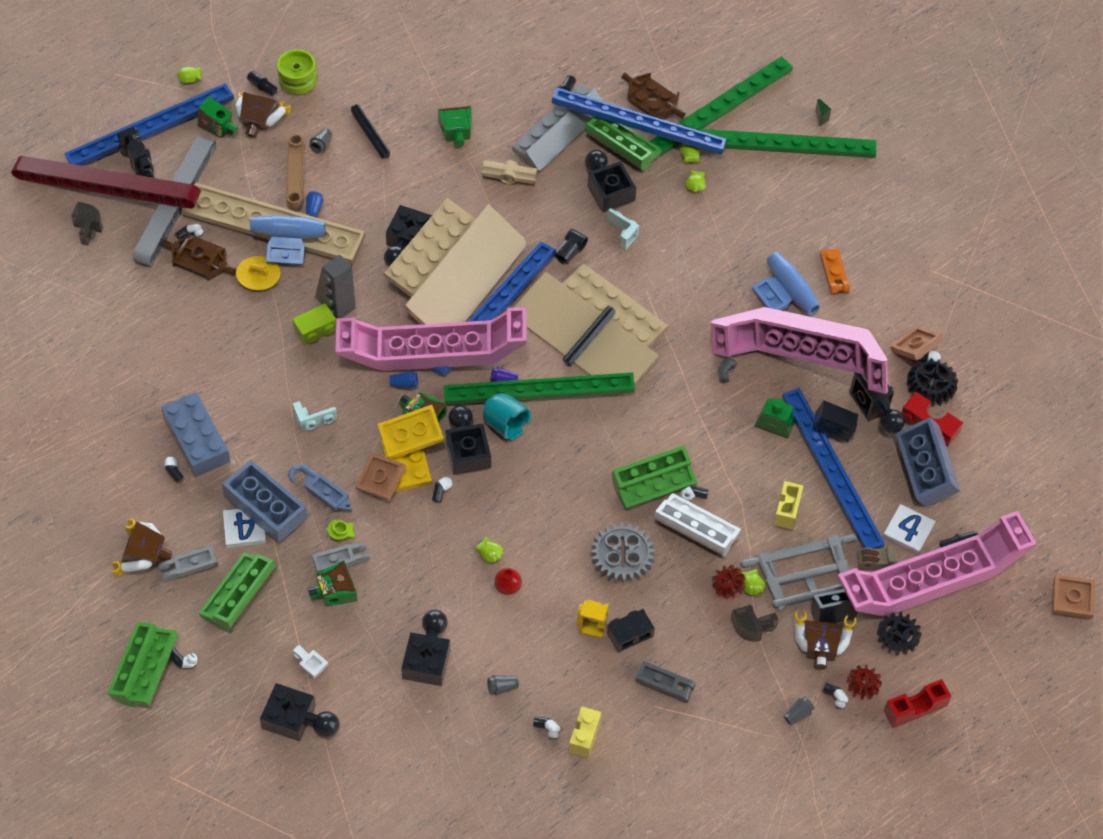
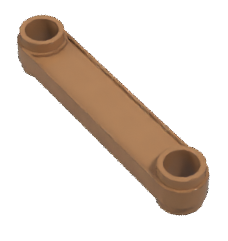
(295, 172)

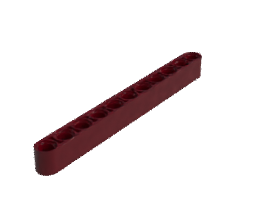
(106, 182)

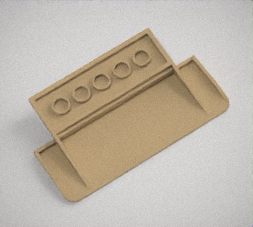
(454, 263)
(567, 309)

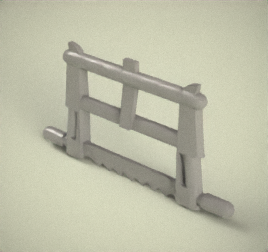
(773, 582)

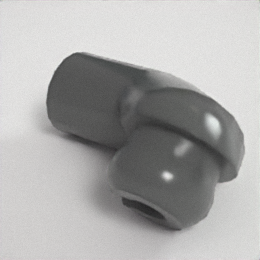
(727, 363)

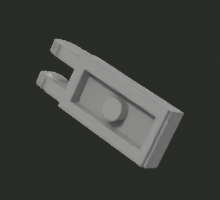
(330, 557)
(188, 563)

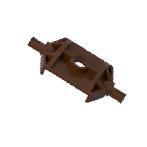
(644, 87)
(209, 264)

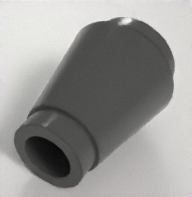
(319, 141)
(501, 683)
(799, 710)

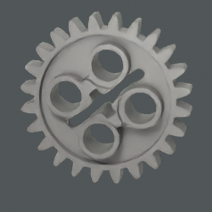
(641, 552)

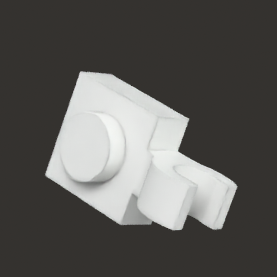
(310, 662)

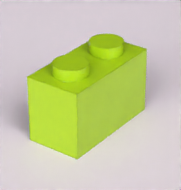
(314, 324)

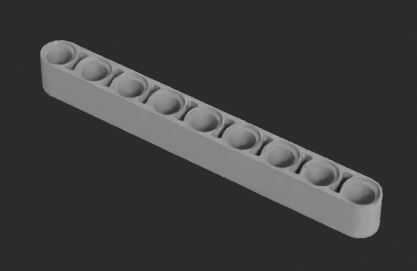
(166, 215)

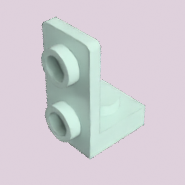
(629, 227)
(309, 422)

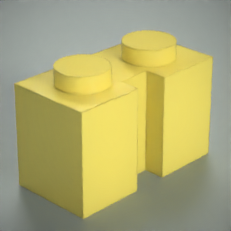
(788, 505)
(585, 732)

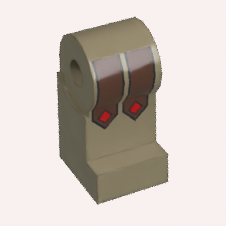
(876, 559)

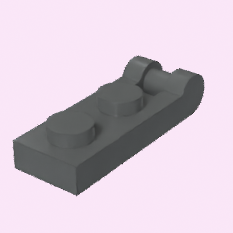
(665, 681)

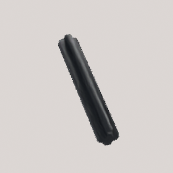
(370, 131)
(589, 335)

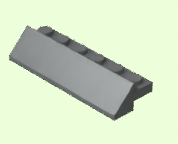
(554, 133)

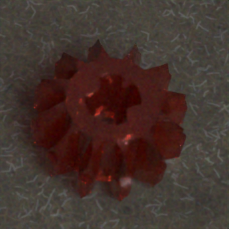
(736, 582)
(871, 684)

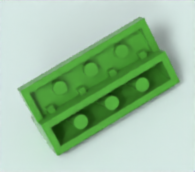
(623, 142)
(653, 477)
(237, 590)
(142, 665)

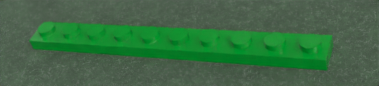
(729, 100)
(796, 143)
(541, 388)

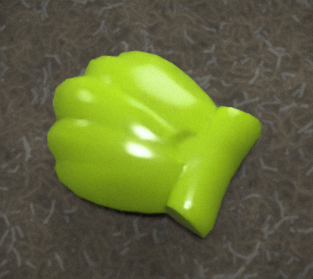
(189, 74)
(690, 153)
(696, 181)
(340, 530)
(489, 550)
(754, 583)

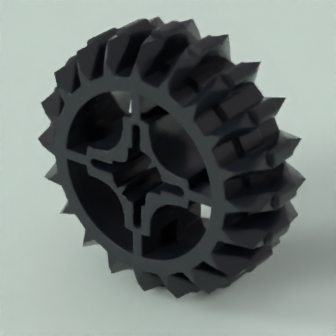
(944, 381)

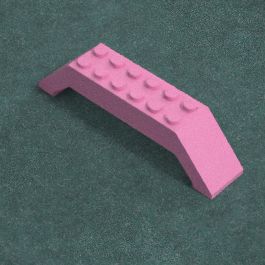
(804, 340)
(432, 344)
(940, 570)

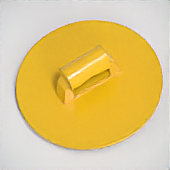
(257, 273)

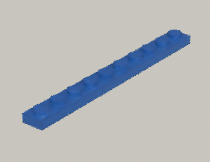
(638, 121)
(148, 126)
(510, 288)
(834, 472)

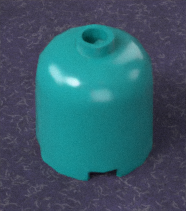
(506, 415)

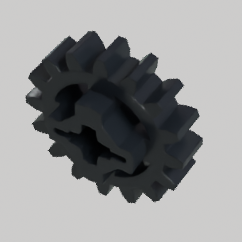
(898, 634)

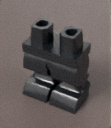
(132, 147)

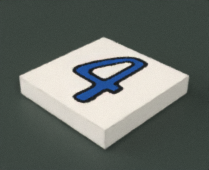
(909, 529)
(241, 530)

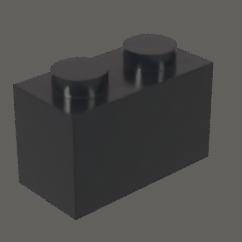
(835, 421)
(832, 607)
(630, 630)

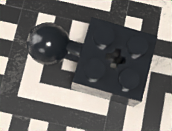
(609, 183)
(402, 230)
(876, 404)
(466, 443)
(427, 654)
(299, 714)

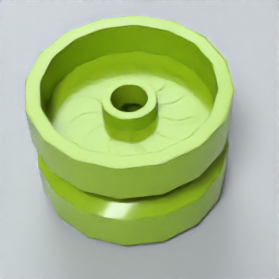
(297, 71)

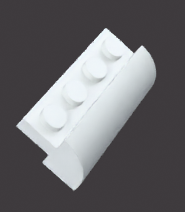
(697, 524)

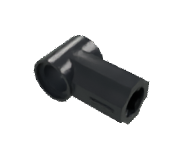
(573, 242)

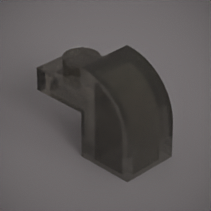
(88, 219)
(751, 627)

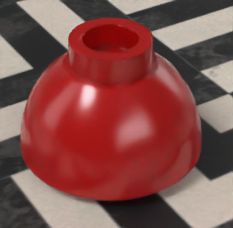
(507, 581)

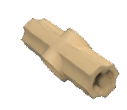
(509, 172)

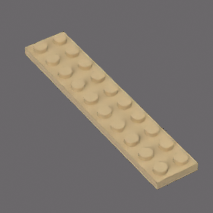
(236, 212)

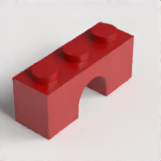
(917, 410)
(929, 699)

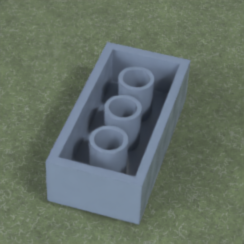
(195, 434)
(928, 462)
(264, 501)

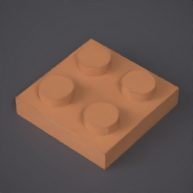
(917, 343)
(380, 476)
(1073, 596)

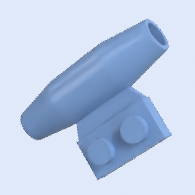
(286, 236)
(785, 287)

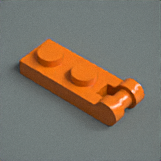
(834, 271)

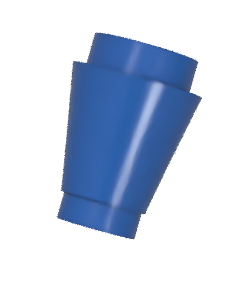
(313, 203)
(404, 380)

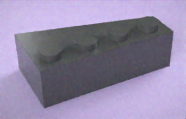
(336, 287)

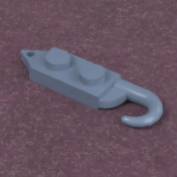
(322, 488)

